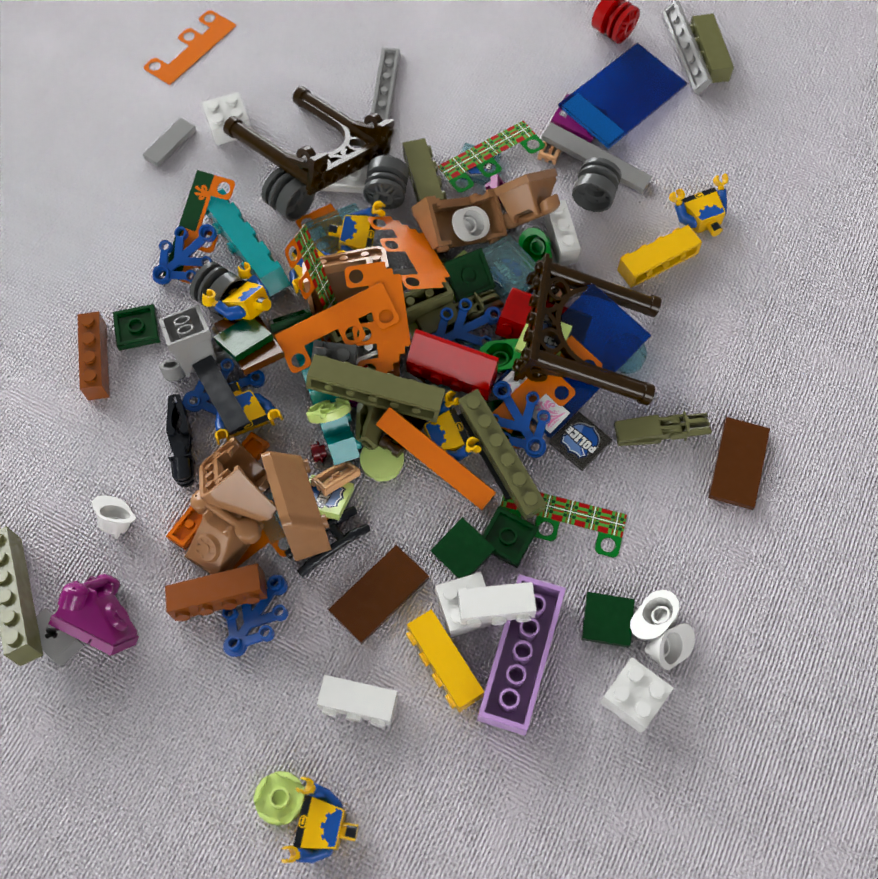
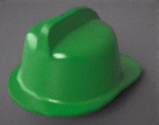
(535, 243)
(504, 351)

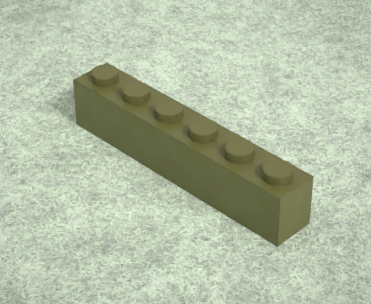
(417, 303)
(374, 388)
(501, 455)
(17, 611)

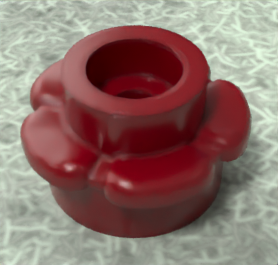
(318, 452)

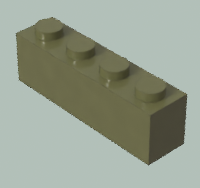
(712, 47)
(422, 170)

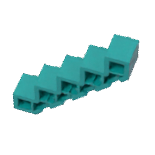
(244, 243)
(337, 433)

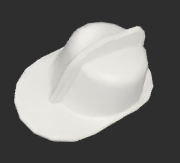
(470, 223)
(112, 515)
(655, 615)
(672, 646)

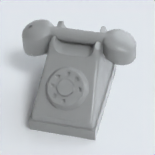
(188, 341)

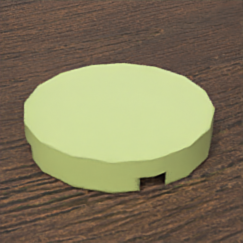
(326, 411)
(380, 463)
(277, 798)

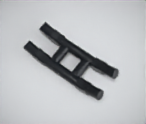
(341, 541)

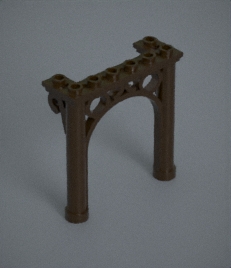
(325, 168)
(539, 360)

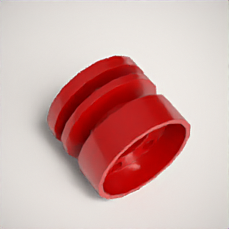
(615, 19)

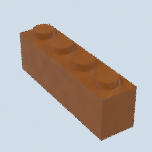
(93, 356)
(216, 592)

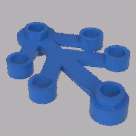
(182, 255)
(462, 331)
(204, 397)
(523, 422)
(253, 619)

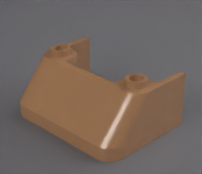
(296, 504)

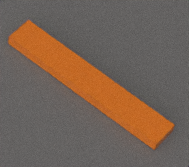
(436, 458)
(188, 524)

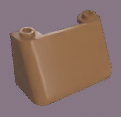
(436, 216)
(335, 266)
(236, 482)

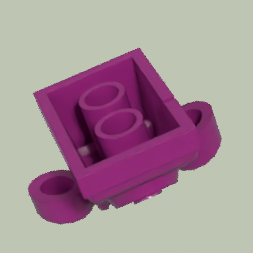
(95, 615)

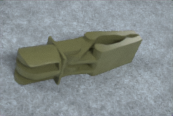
(480, 303)
(366, 418)
(654, 428)

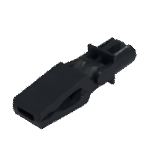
(181, 444)

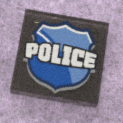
(580, 441)

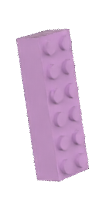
(521, 662)

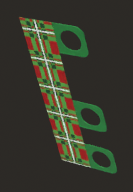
(484, 153)
(607, 522)

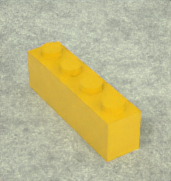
(659, 255)
(445, 661)

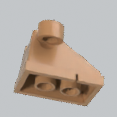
(528, 197)
(220, 537)

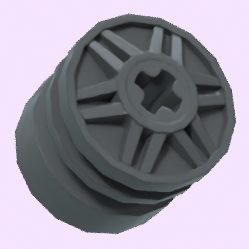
(386, 181)
(596, 184)
(286, 195)
(213, 277)

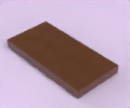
(260, 358)
(739, 463)
(378, 594)

